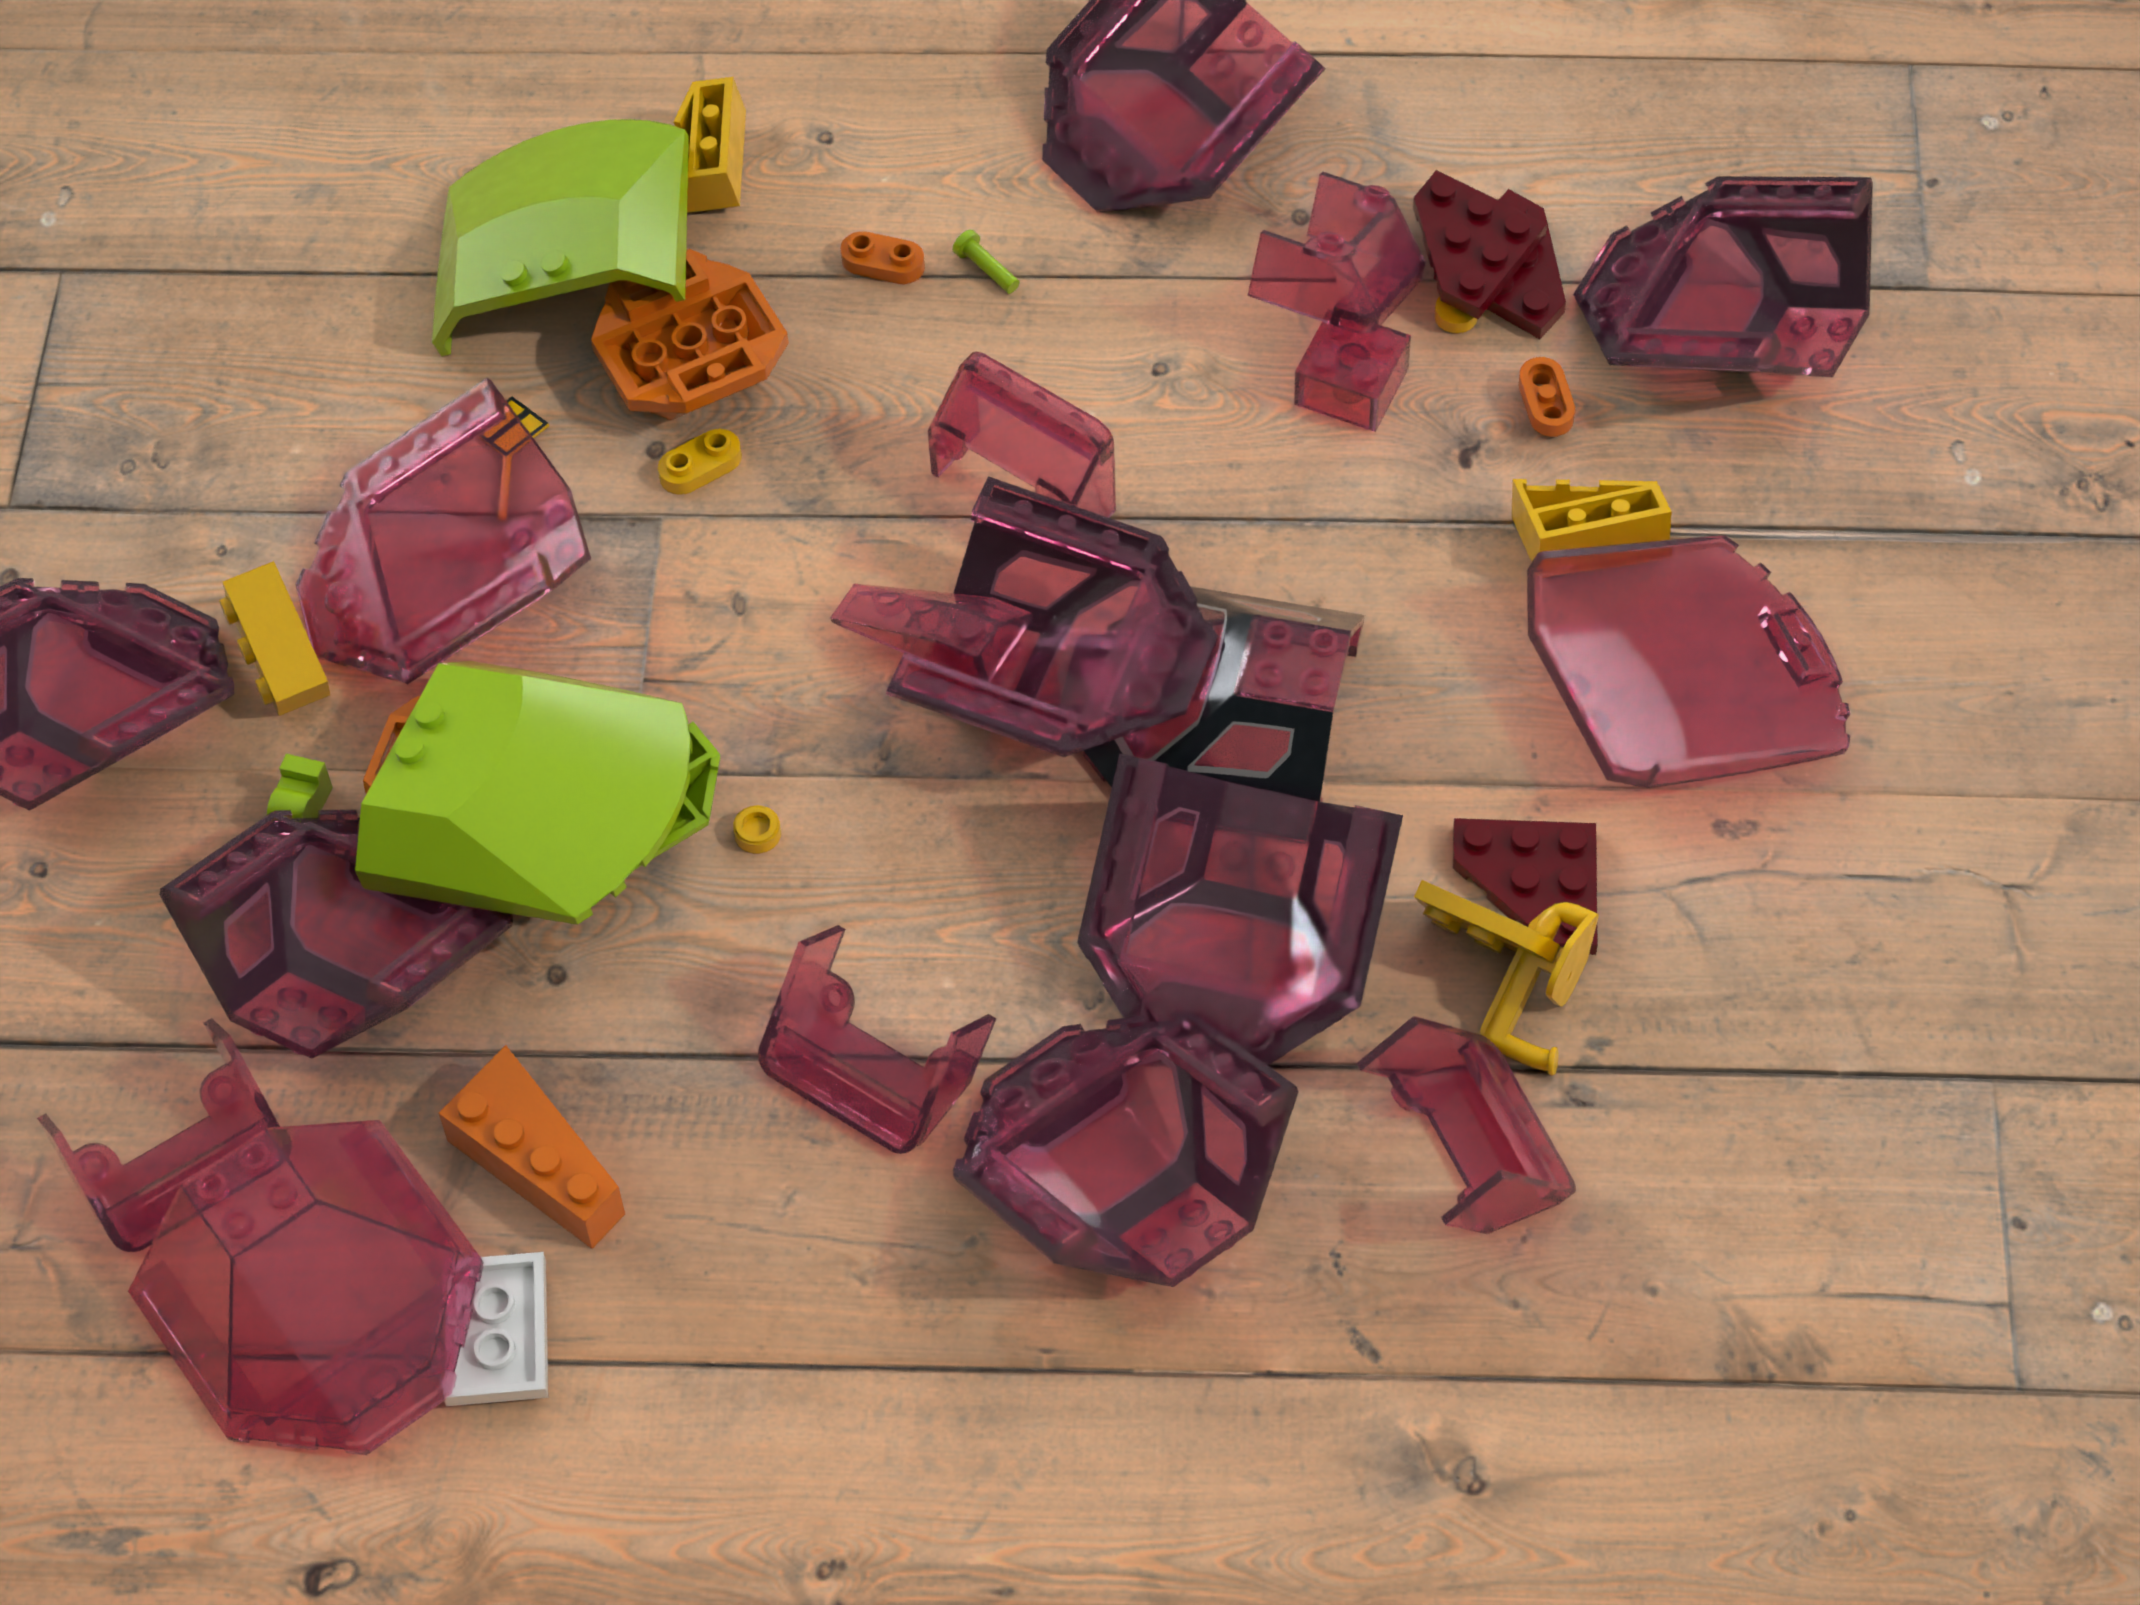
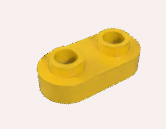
(701, 461)

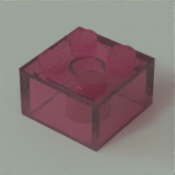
(1352, 373)

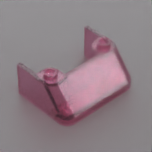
(1351, 267)
(1026, 434)
(850, 1072)
(1480, 1120)
(136, 1196)

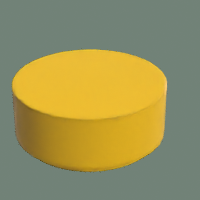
(1452, 319)
(757, 829)

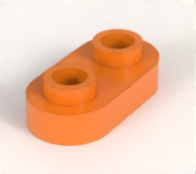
(878, 257)
(1548, 400)

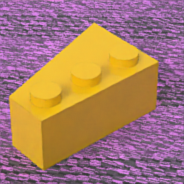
(716, 132)
(1589, 516)
(273, 639)

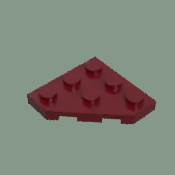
(1472, 241)
(1535, 292)
(1530, 866)

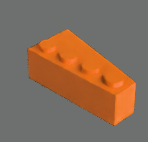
(528, 1145)

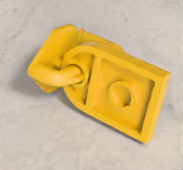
(1534, 953)

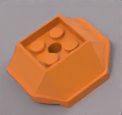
(689, 351)

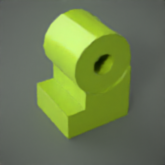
(301, 788)

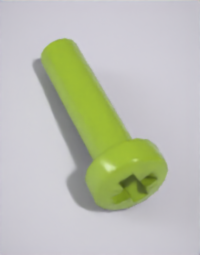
(968, 246)

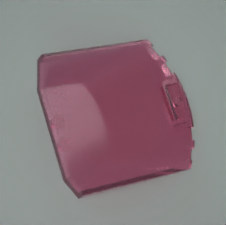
(1683, 661)

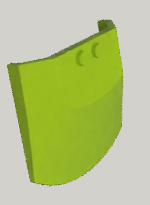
(563, 218)
(523, 792)

